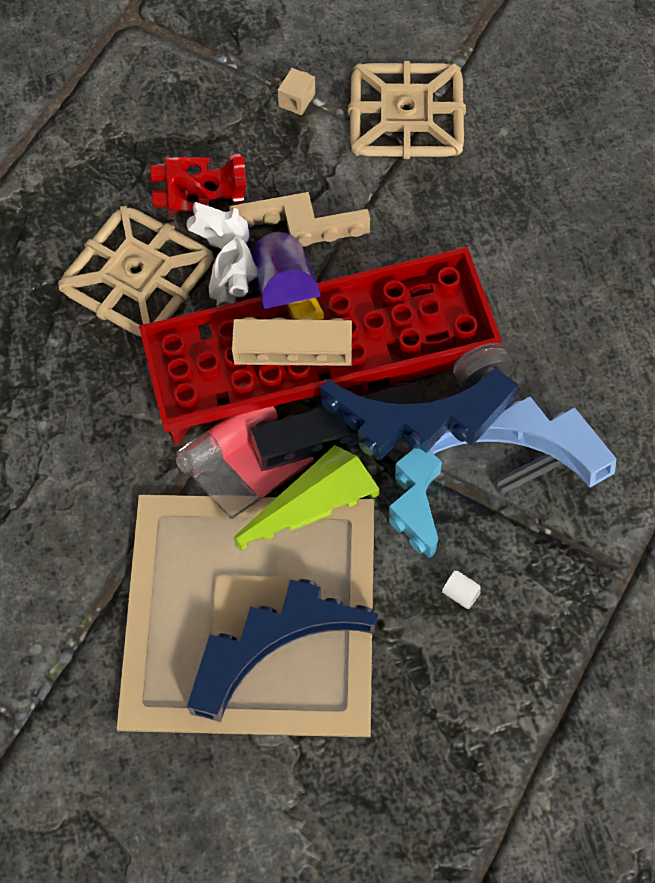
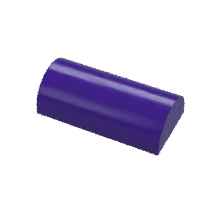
(283, 271)

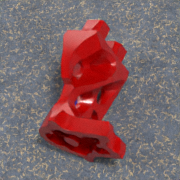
(179, 183)

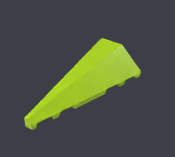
(328, 484)

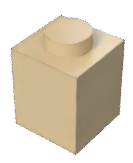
(296, 91)

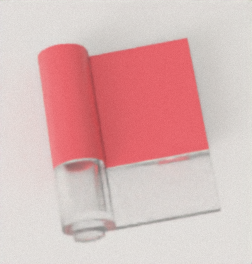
(227, 464)

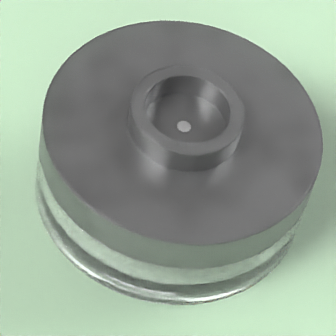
(480, 362)

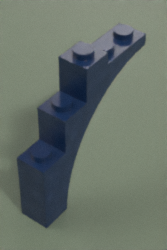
(422, 424)
(265, 631)

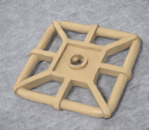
(418, 119)
(131, 254)

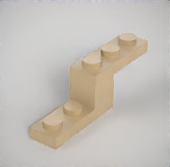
(300, 219)

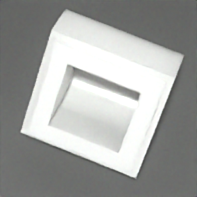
(461, 589)

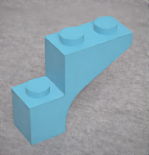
(412, 511)

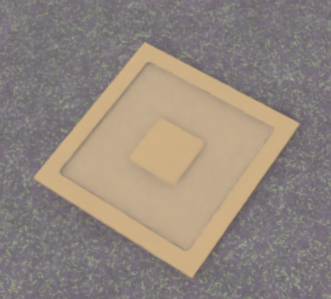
(198, 584)

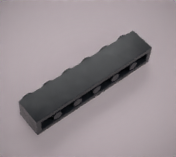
(316, 431)

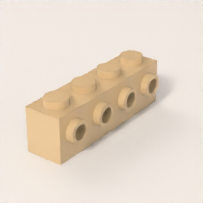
(292, 342)

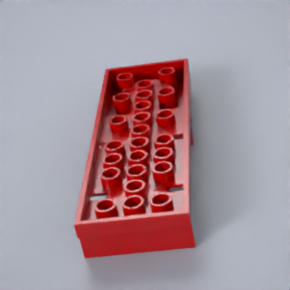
(404, 326)

